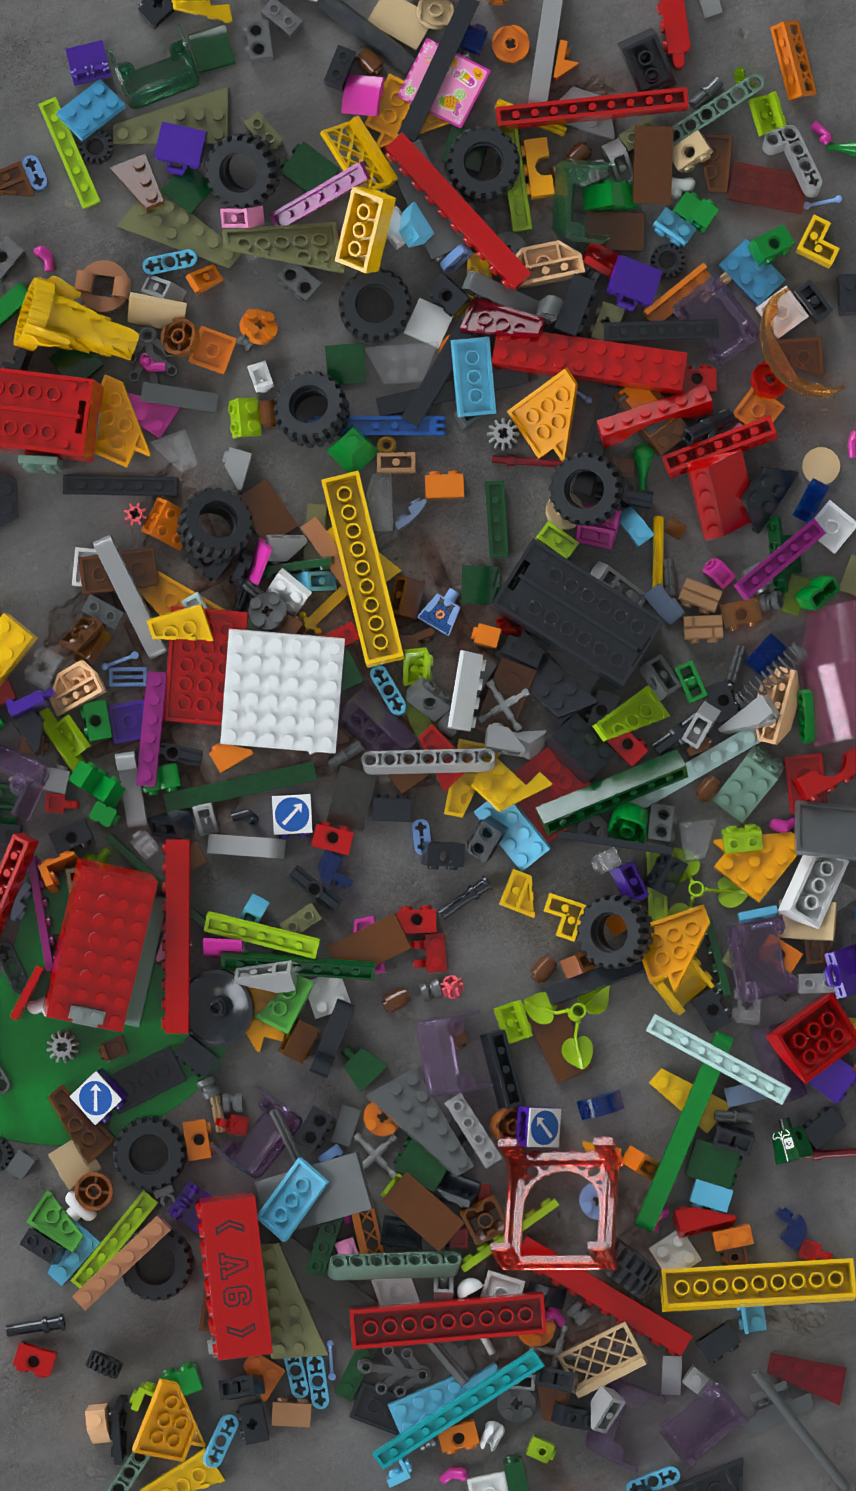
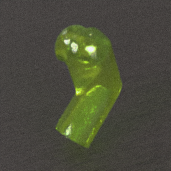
(739, 75)
(101, 857)

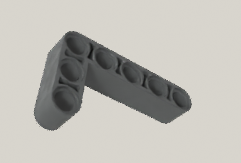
(493, 291)

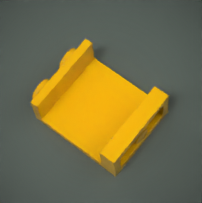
(692, 983)

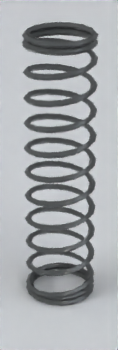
(800, 654)

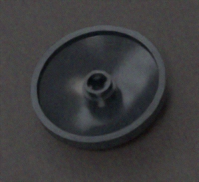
(219, 1008)

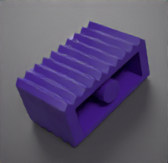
(629, 881)

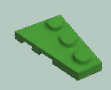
(286, 1006)
(55, 1223)

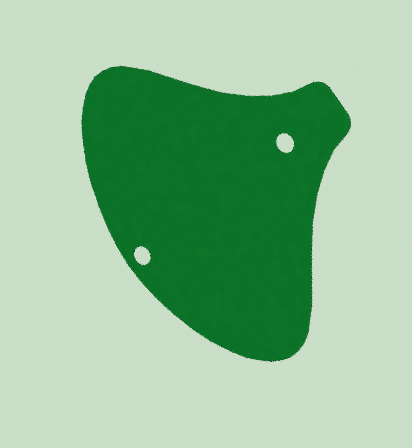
(25, 1109)

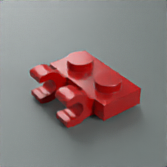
(435, 953)

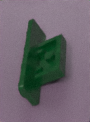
(776, 539)
(323, 1247)

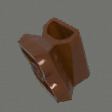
(86, 640)
(484, 1219)

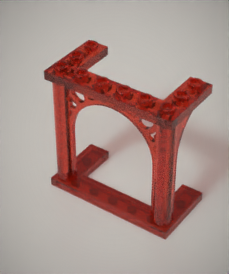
(517, 1162)

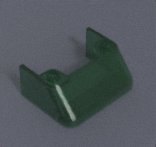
(160, 78)
(567, 174)

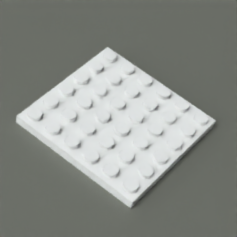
(282, 690)

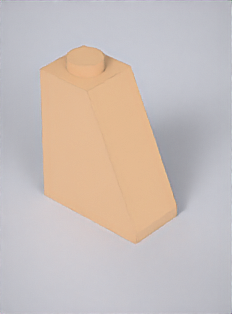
(98, 1423)

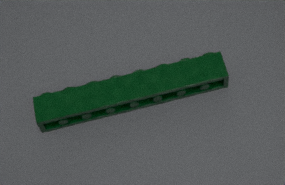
(612, 792)

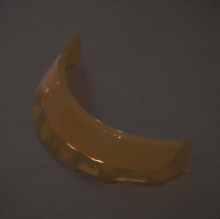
(777, 360)

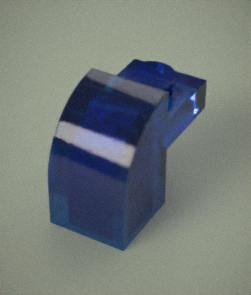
(810, 500)
(328, 870)
(600, 1105)
(795, 1231)

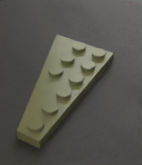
(203, 113)
(178, 230)
(299, 244)
(290, 1318)

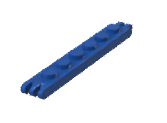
(393, 425)

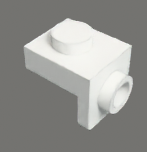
(260, 377)

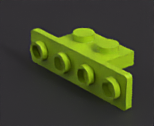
(65, 737)

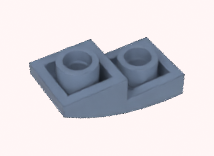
(415, 509)
(665, 606)
(18, 908)
(741, 1095)

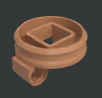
(121, 289)

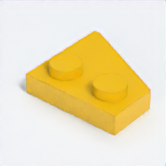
(519, 893)

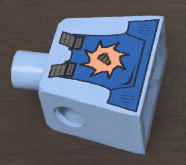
(441, 612)

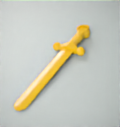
(322, 611)

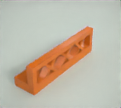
(790, 60)
(662, 308)
(362, 1242)

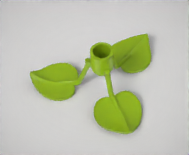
(729, 893)
(576, 1050)

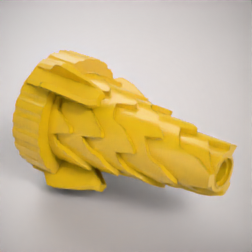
(54, 319)

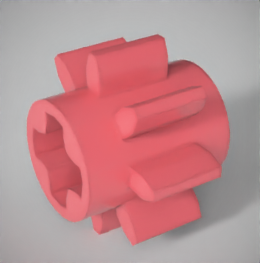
(137, 519)
(452, 987)

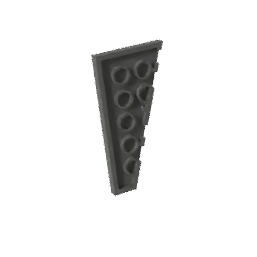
(418, 1114)

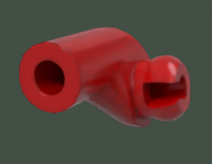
(507, 628)

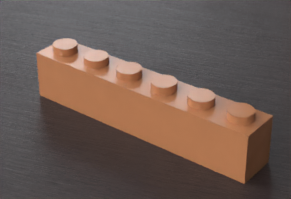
(122, 1262)

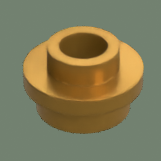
(389, 439)

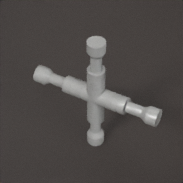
(504, 705)
(375, 1155)
(558, 1349)

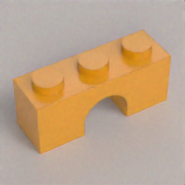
(539, 185)

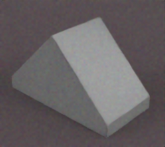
(532, 741)
(205, 819)

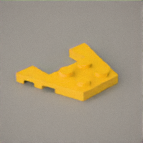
(204, 8)
(504, 788)

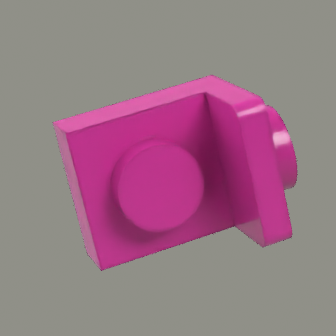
(718, 572)

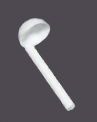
(466, 1288)

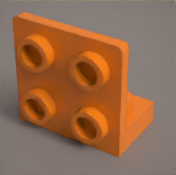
(163, 523)
(51, 866)

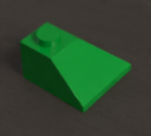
(352, 450)

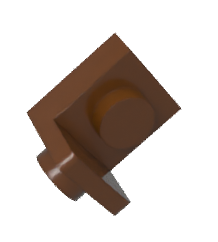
(625, 466)
(703, 747)
(113, 1049)

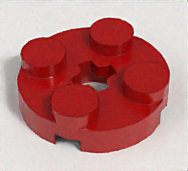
(762, 387)

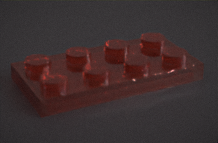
(765, 188)

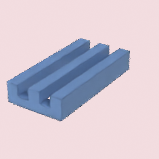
(127, 669)

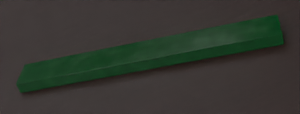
(240, 786)
(141, 866)
(303, 965)

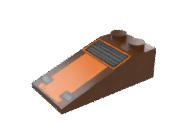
(660, 435)

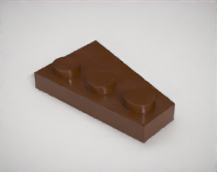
(718, 165)

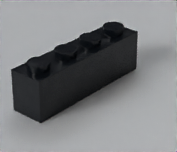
(502, 1069)

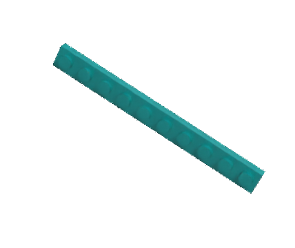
(458, 1409)

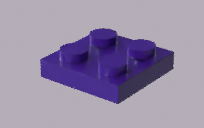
(126, 721)

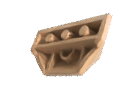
(550, 263)
(76, 686)
(785, 699)

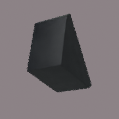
(553, 1296)

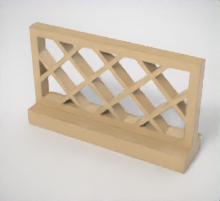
(612, 1373)

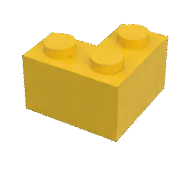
(812, 243)
(569, 913)

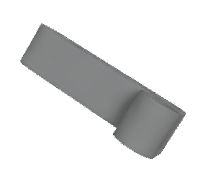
(809, 180)
(133, 796)
(246, 846)

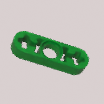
(806, 716)

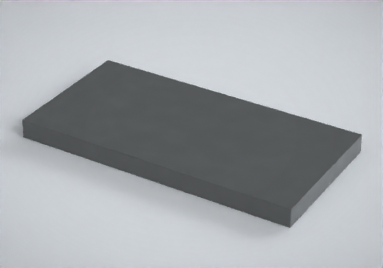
(825, 830)
(343, 1196)

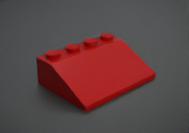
(717, 490)
(814, 1037)

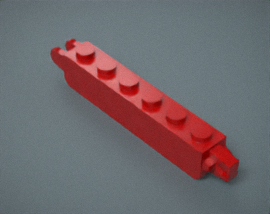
(675, 30)

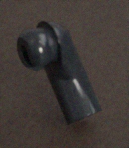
(246, 815)

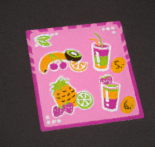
(458, 89)

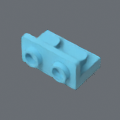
(674, 228)
(756, 914)
(752, 1319)
(399, 1474)

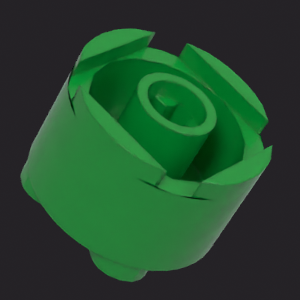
(629, 823)

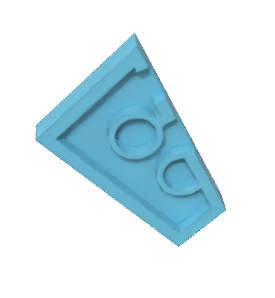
(71, 1261)

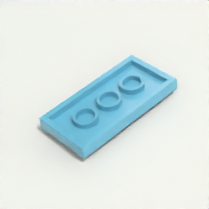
(473, 376)
(522, 839)
(292, 1199)
(423, 1402)

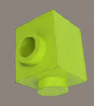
(541, 1449)

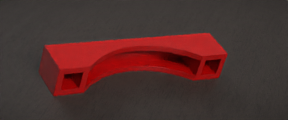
(684, 405)

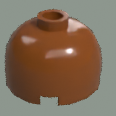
(180, 337)
(503, 1123)
(93, 1191)

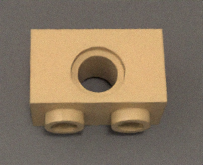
(702, 152)

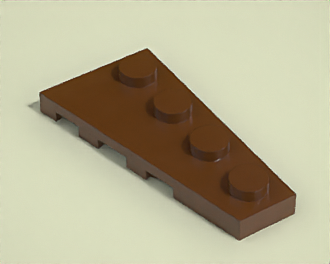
(86, 1136)

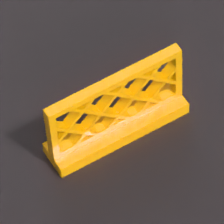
(367, 149)

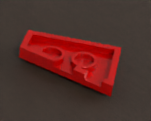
(433, 740)

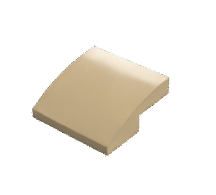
(71, 1164)

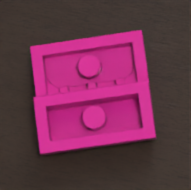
(363, 95)
(602, 534)
(259, 560)
(213, 947)

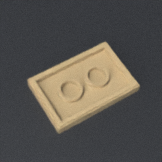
(399, 21)
(153, 310)
(800, 931)

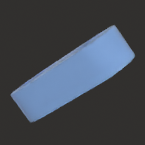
(31, 175)
(456, 258)
(416, 835)

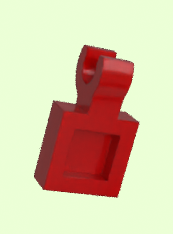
(57, 803)
(235, 1124)
(811, 1251)

